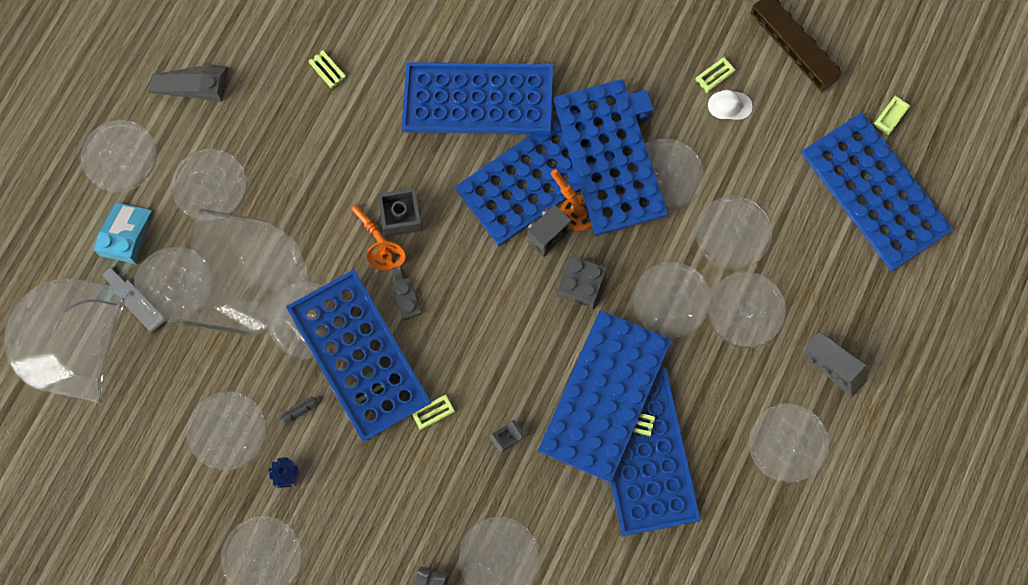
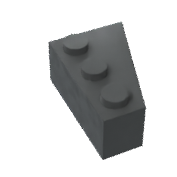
(836, 363)

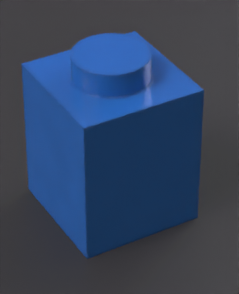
(641, 105)

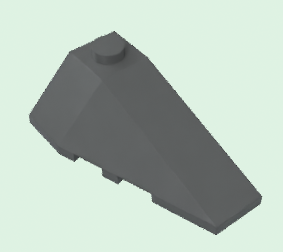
(198, 82)

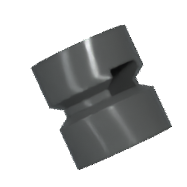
(426, 577)

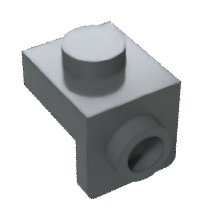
(507, 436)

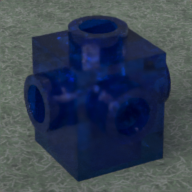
(287, 479)

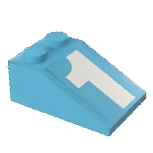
(123, 233)

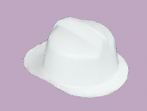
(730, 105)

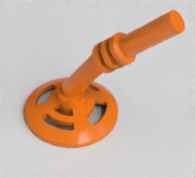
(576, 209)
(386, 251)

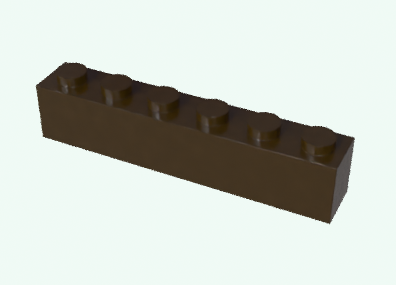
(796, 43)

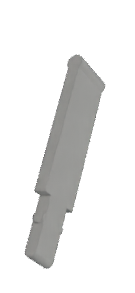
(132, 303)

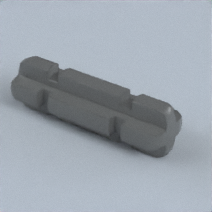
(298, 409)

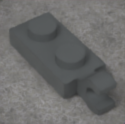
(405, 295)

